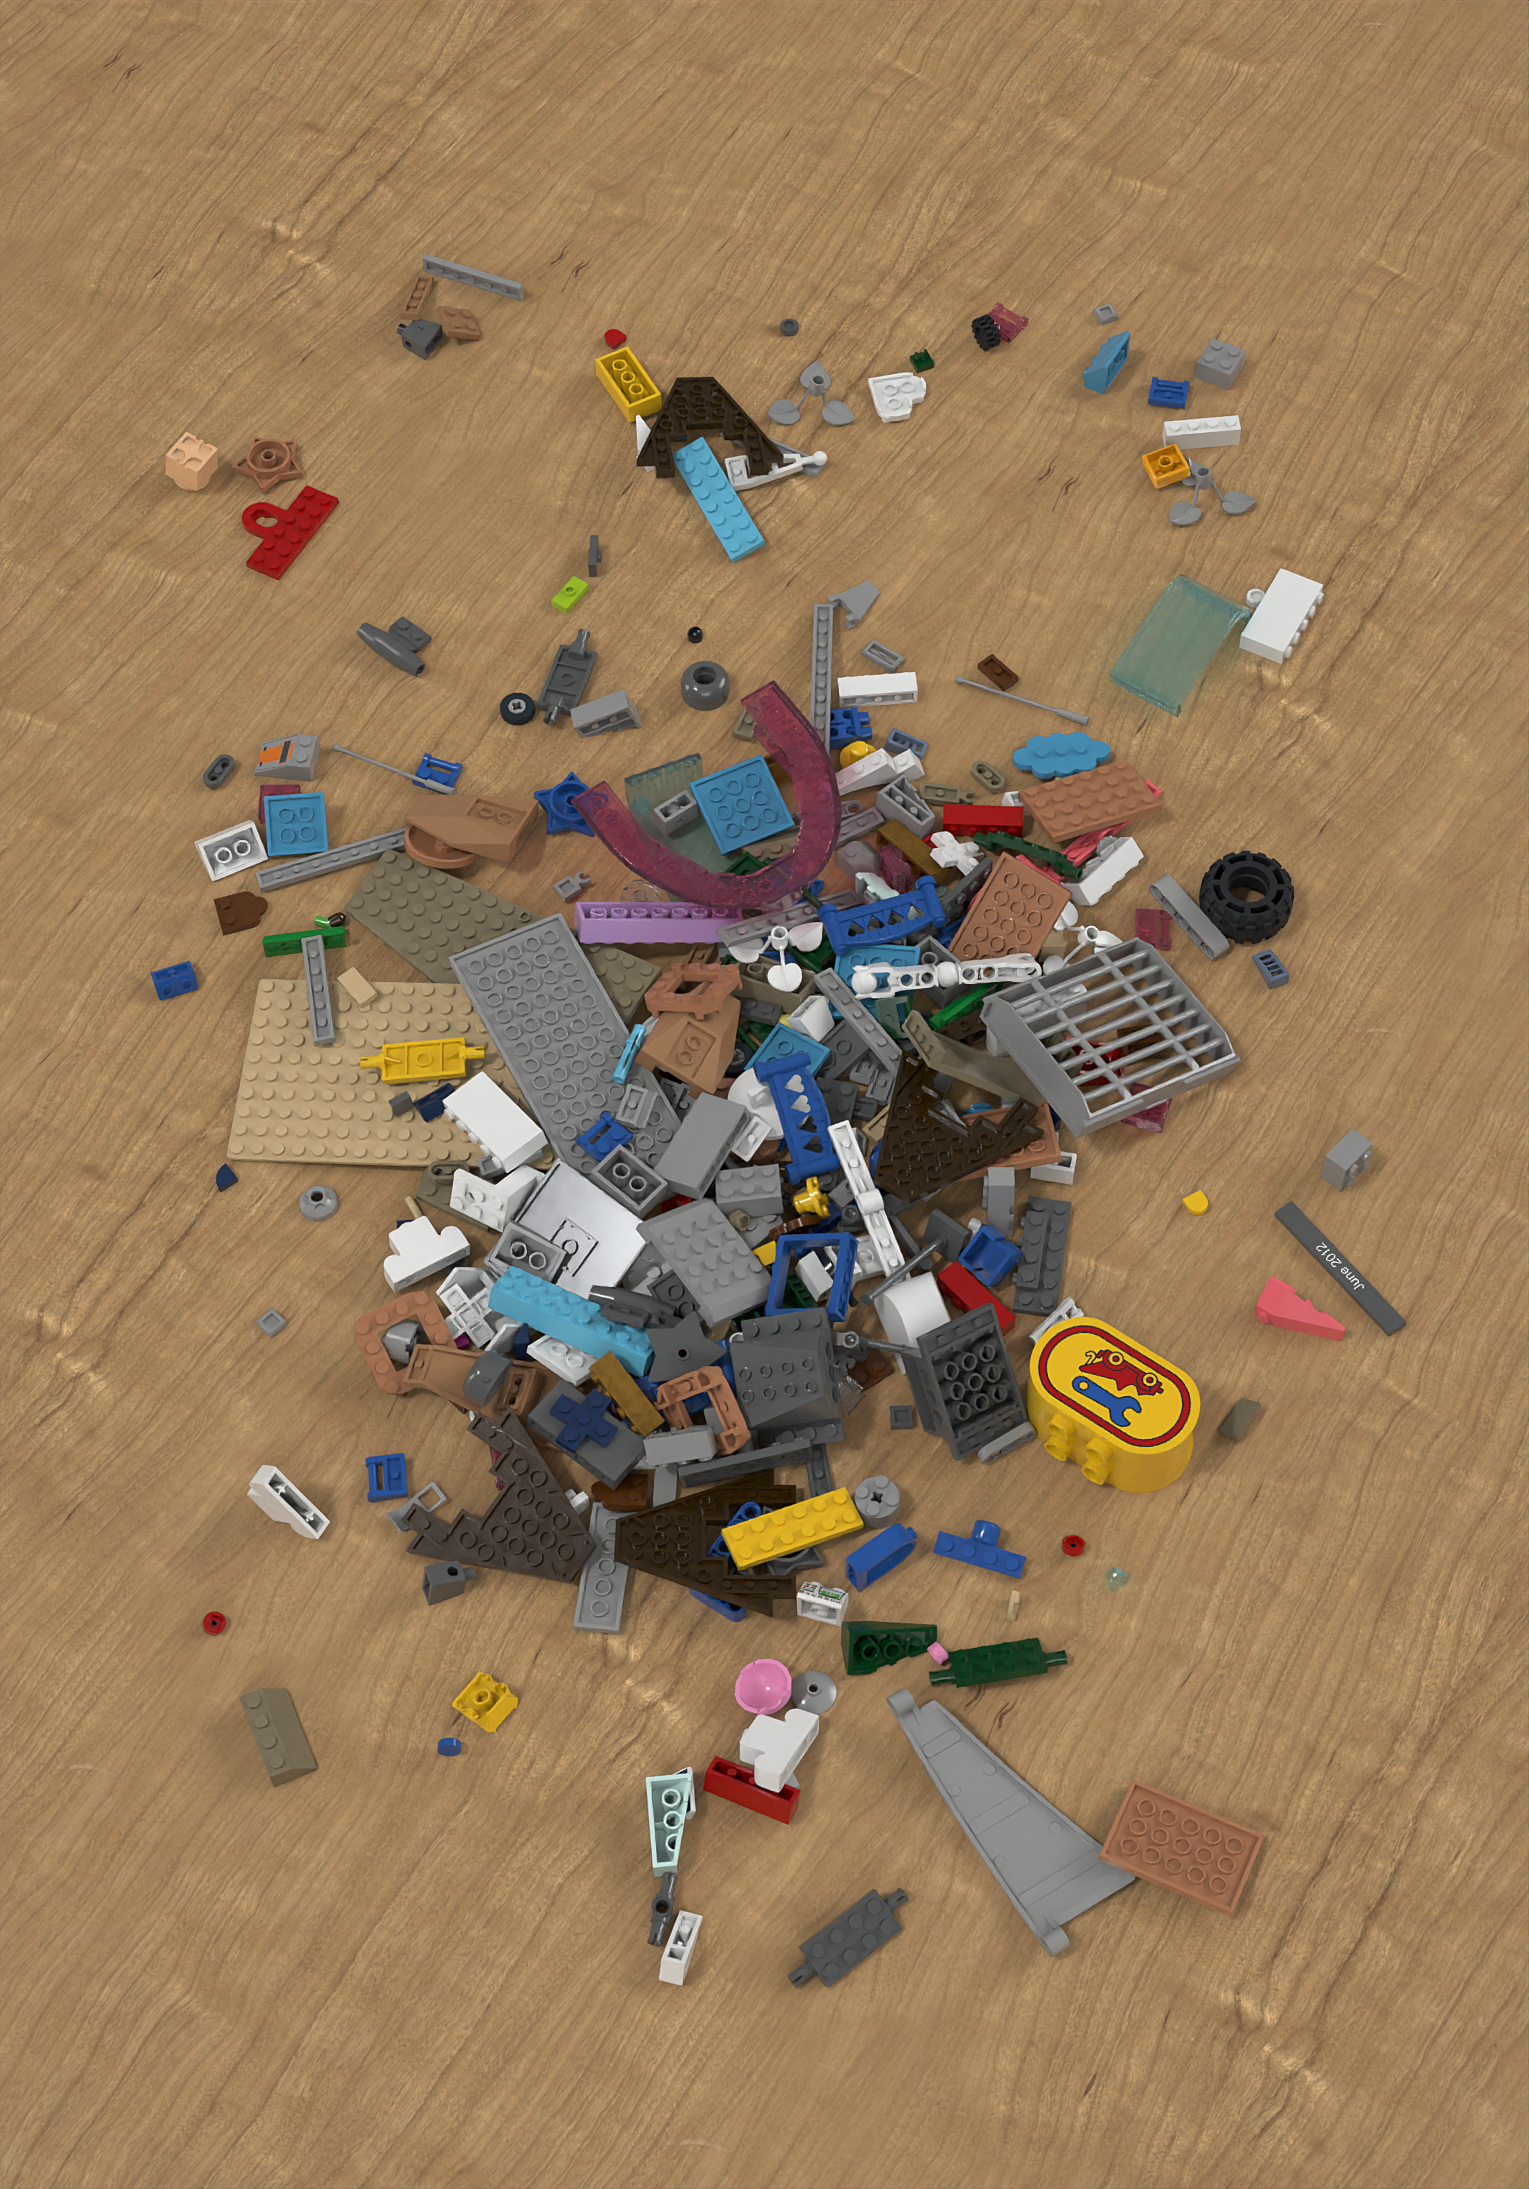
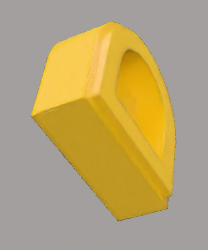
(1196, 1203)

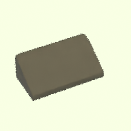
(1240, 1419)

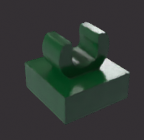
(921, 361)

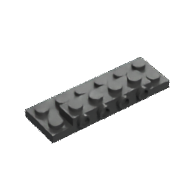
(1042, 1256)

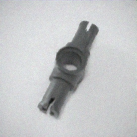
(661, 1920)

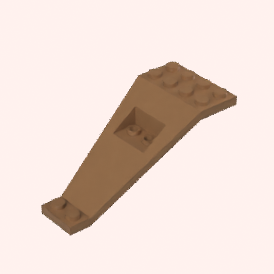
(446, 1368)

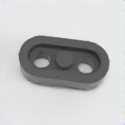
(217, 772)

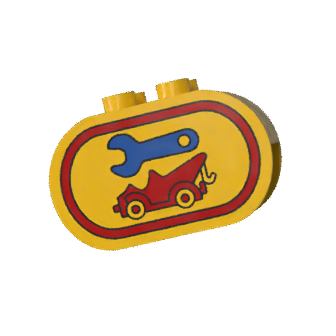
(1111, 1406)

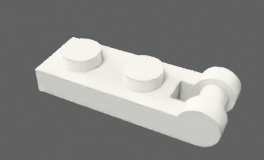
(1056, 1317)

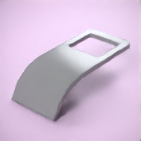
(397, 1515)

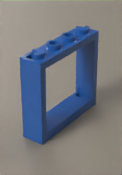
(842, 1278)

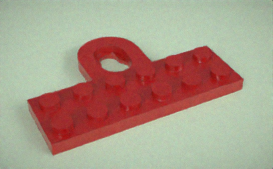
(291, 532)

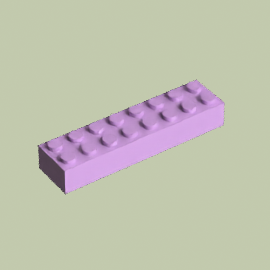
(650, 922)

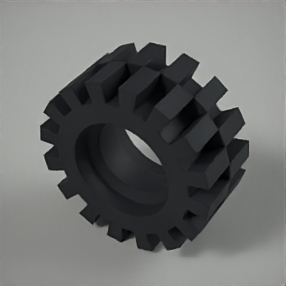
(986, 332)

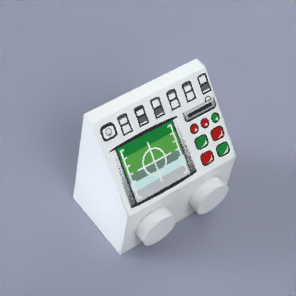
(822, 1603)

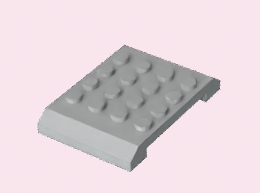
(709, 1260)

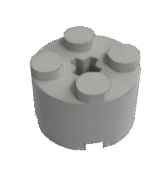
(401, 1340)
(877, 1502)

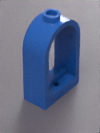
(880, 1555)

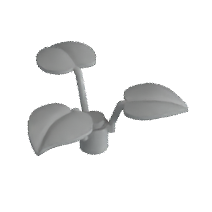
(816, 382)
(1200, 475)

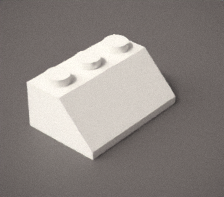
(231, 850)

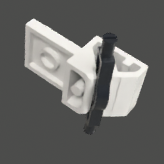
(818, 1267)

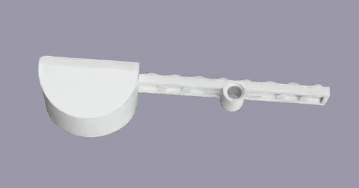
(910, 1304)

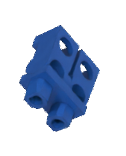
(846, 727)

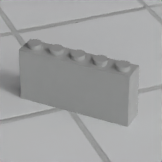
(701, 1145)

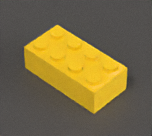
(628, 384)

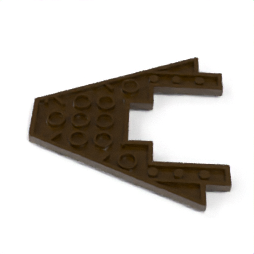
(704, 405)
(672, 1542)

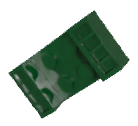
(795, 1296)

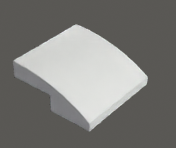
(751, 1137)

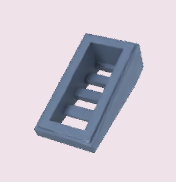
(898, 748)
(1271, 981)

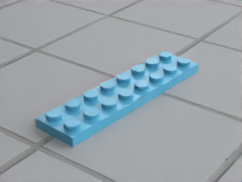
(718, 500)

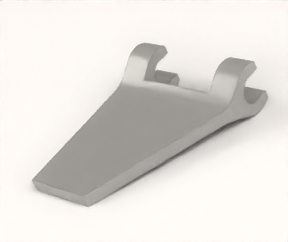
(855, 602)

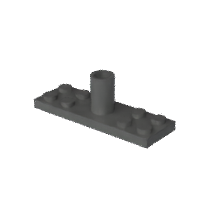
(745, 1462)

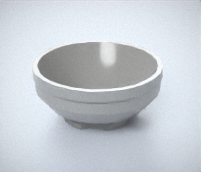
(318, 1210)

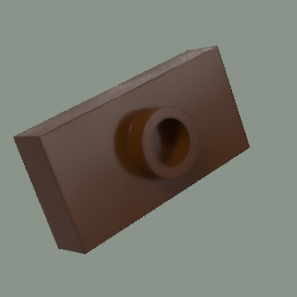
(998, 672)

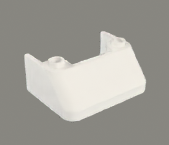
(471, 1282)

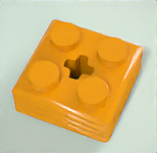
(1166, 466)

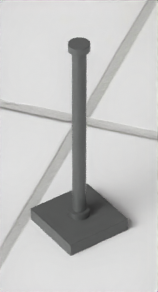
(942, 1236)

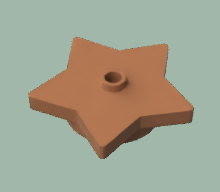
(269, 462)

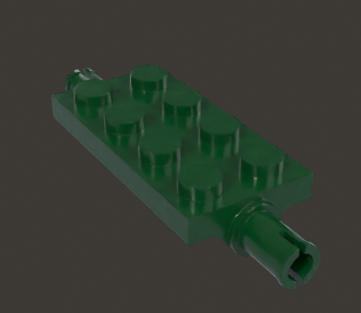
(1001, 840)
(997, 1663)

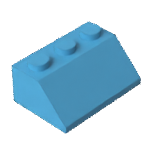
(1107, 363)

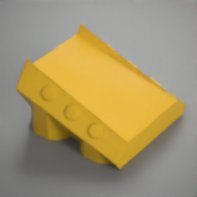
(486, 1702)

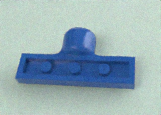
(981, 1550)

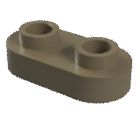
(989, 778)
(447, 1169)

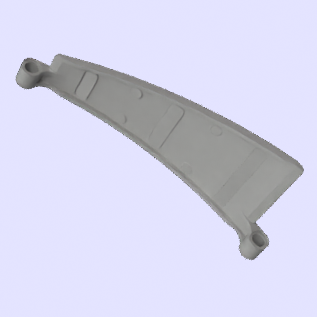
(1024, 1841)

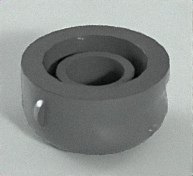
(706, 696)
(486, 1377)

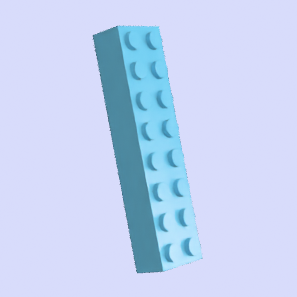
(570, 1319)

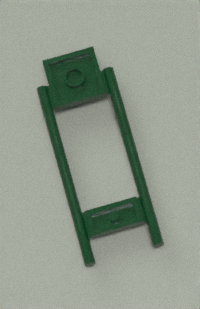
(813, 959)

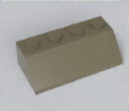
(772, 847)
(756, 985)
(278, 1734)

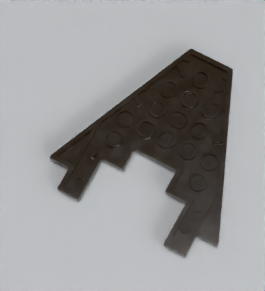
(930, 1150)
(527, 1526)

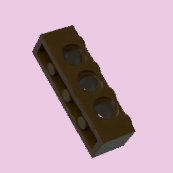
(966, 1030)

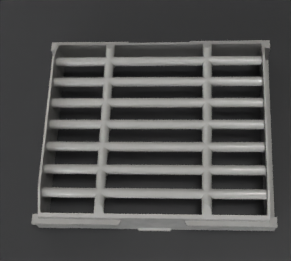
(1051, 1077)

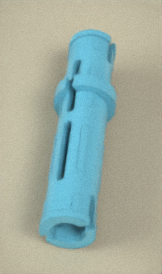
(637, 1034)

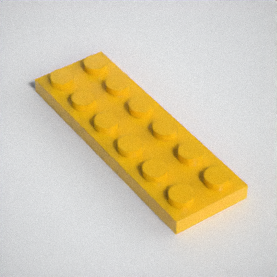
(792, 1528)

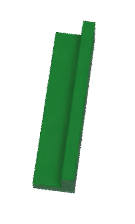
(291, 942)
(965, 1004)

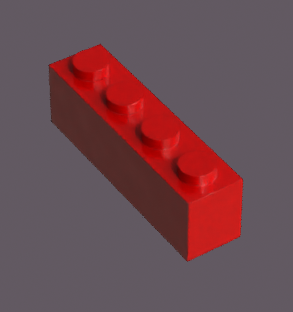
(970, 819)
(969, 1294)
(739, 1786)

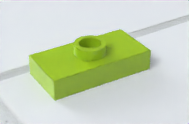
(570, 594)

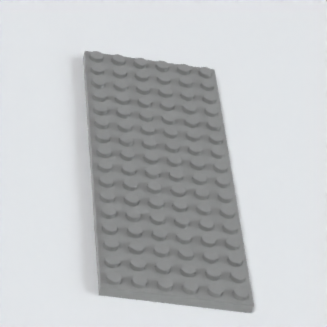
(560, 1038)

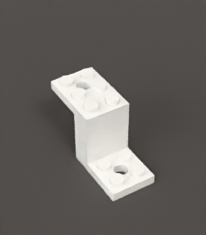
(497, 1202)

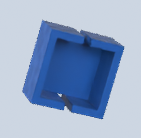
(991, 1253)

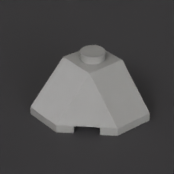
(858, 857)

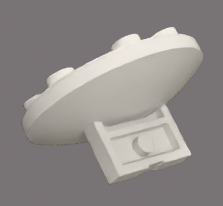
(760, 1102)

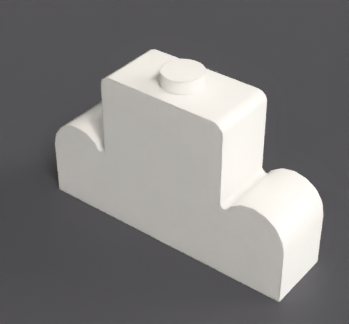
(421, 1252)
(286, 1503)
(778, 1746)

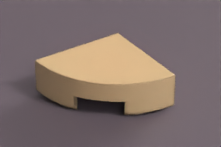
(1013, 1605)

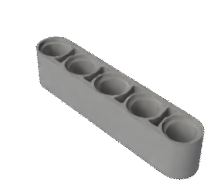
(1189, 916)

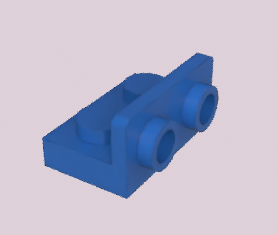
(174, 980)

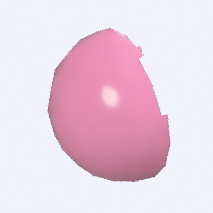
(763, 1687)

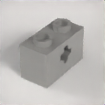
(675, 812)

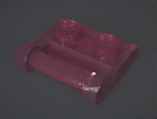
(1007, 329)
(1146, 927)

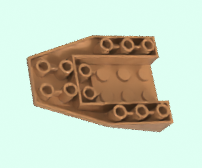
(475, 822)
(691, 1047)

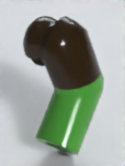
(333, 921)

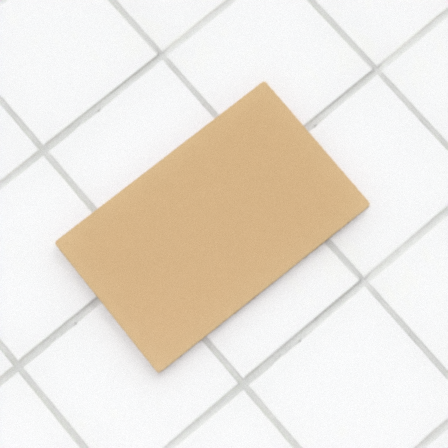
(320, 1105)

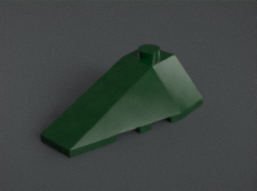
(877, 1644)

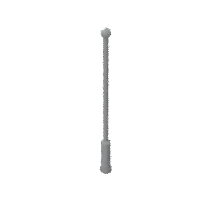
(1060, 712)
(428, 783)

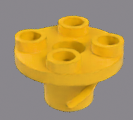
(854, 753)
(812, 1199)

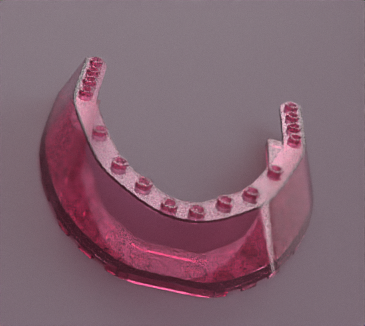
(803, 757)

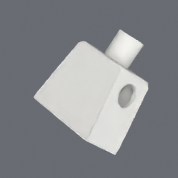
(812, 1018)

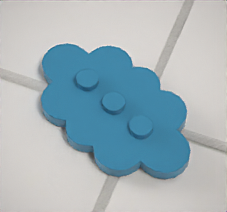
(1060, 755)

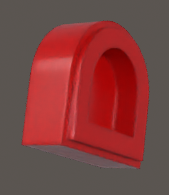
(614, 338)

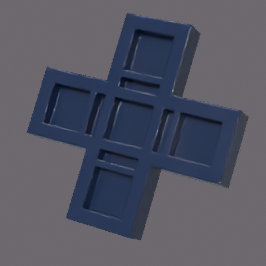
(583, 1421)

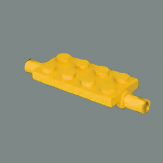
(423, 1060)

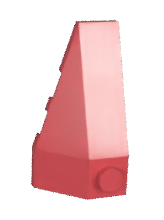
(1286, 1310)

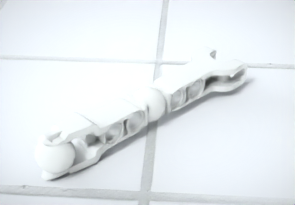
(945, 974)

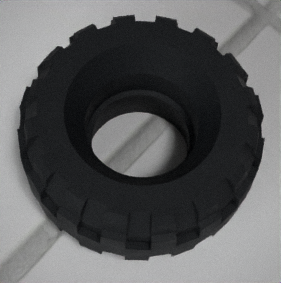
(1243, 919)

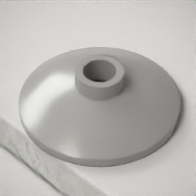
(815, 1702)

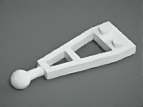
(738, 476)

